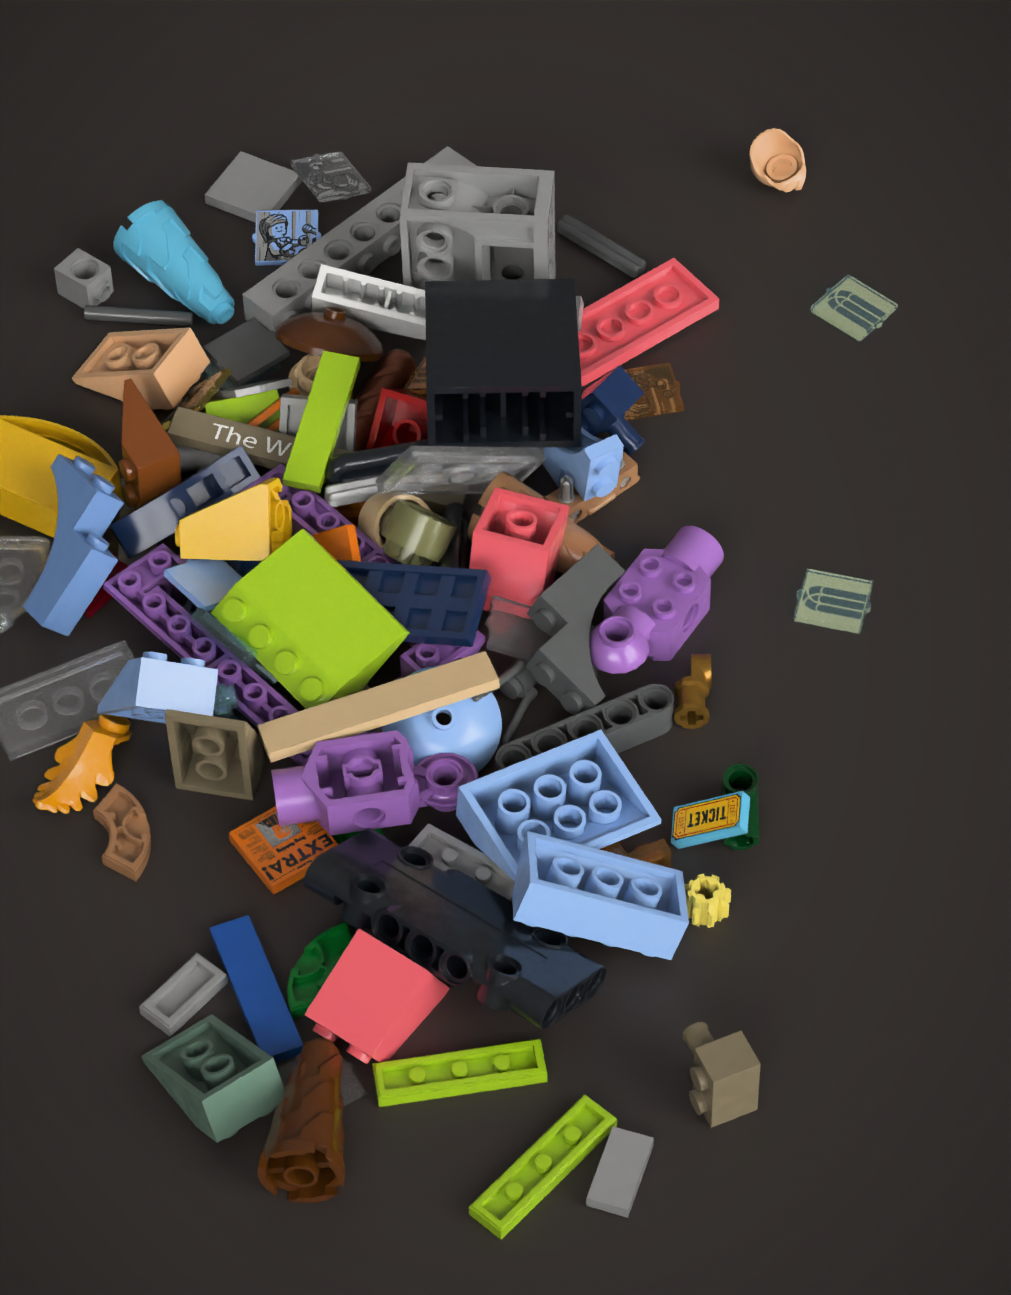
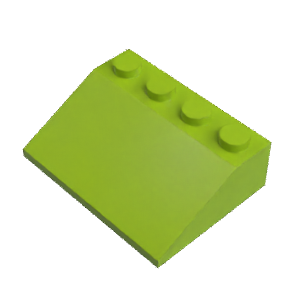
(310, 622)

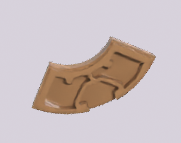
(127, 830)

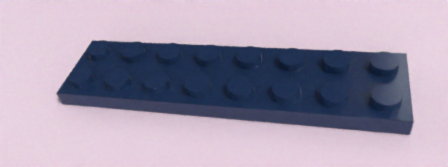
(429, 601)

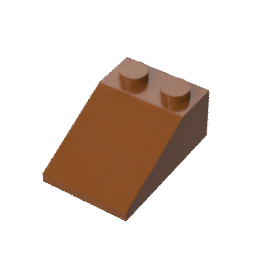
(148, 453)

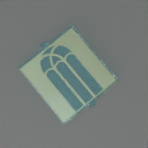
(854, 308)
(833, 601)

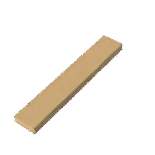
(378, 706)

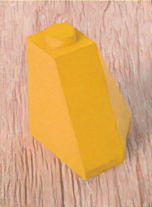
(239, 526)

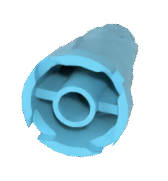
(166, 255)

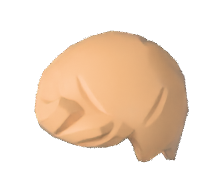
(778, 160)

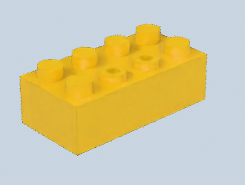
(26, 474)

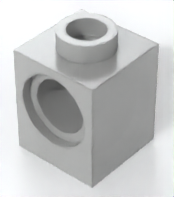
(83, 279)

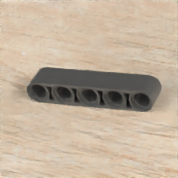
(623, 720)

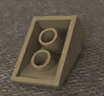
(214, 754)

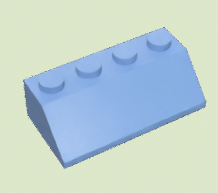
(599, 896)

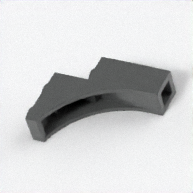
(566, 616)

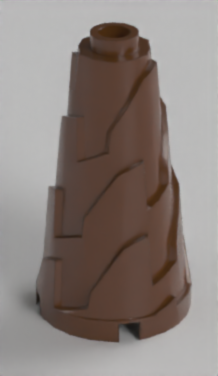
(307, 1131)

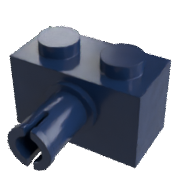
(605, 405)

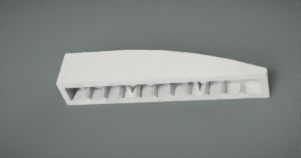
(372, 301)

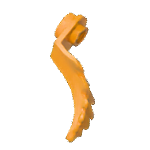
(82, 765)

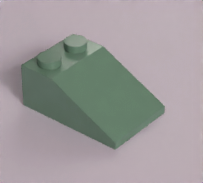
(217, 1077)

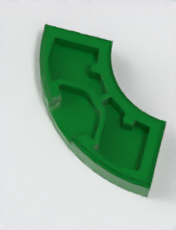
(315, 967)

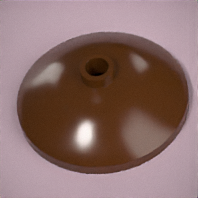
(330, 332)

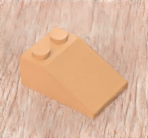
(157, 361)

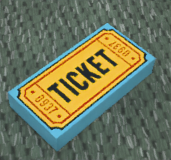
(710, 820)

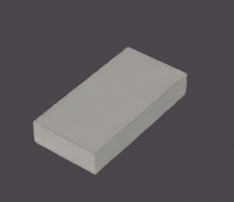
(183, 994)
(620, 1171)

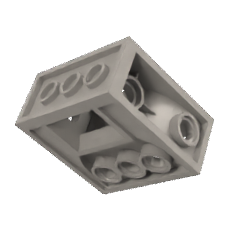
(470, 229)

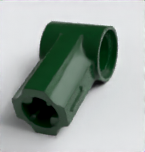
(747, 778)

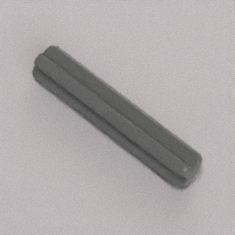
(601, 246)

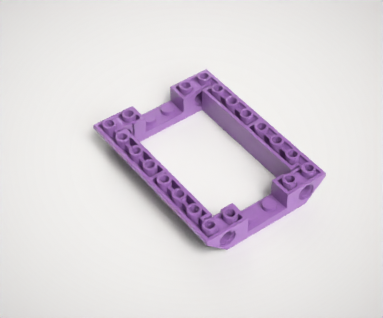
(155, 604)

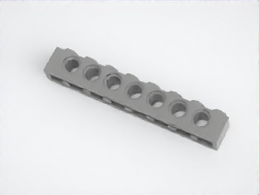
(353, 245)

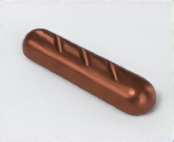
(391, 372)

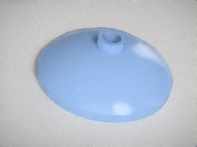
(471, 733)

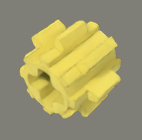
(707, 900)

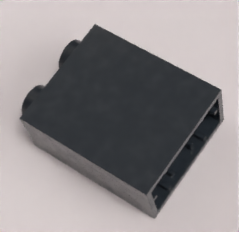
(503, 363)

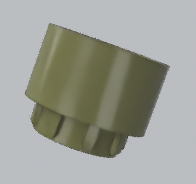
(416, 534)

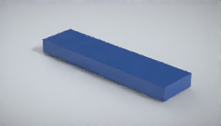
(256, 988)

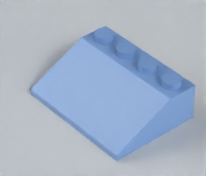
(566, 793)

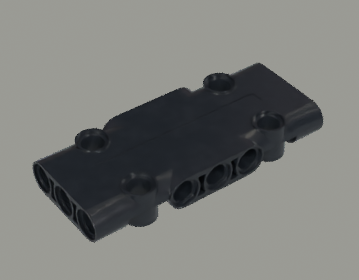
(454, 928)

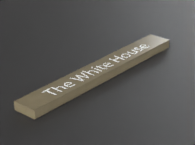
(261, 445)

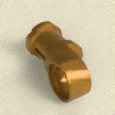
(692, 693)

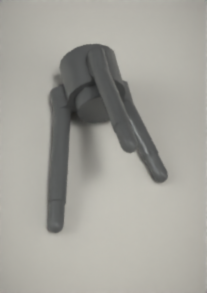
(514, 683)

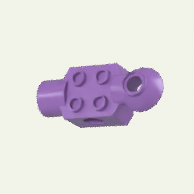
(656, 603)
(367, 784)

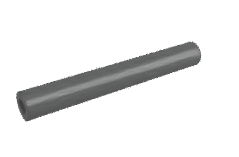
(135, 315)

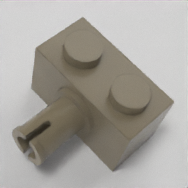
(722, 1075)

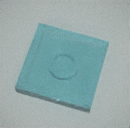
(231, 642)

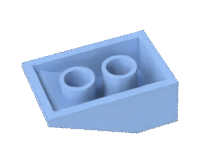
(153, 685)

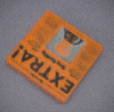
(280, 852)

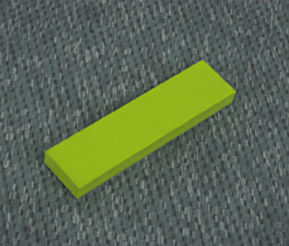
(321, 421)
(459, 1072)
(542, 1166)

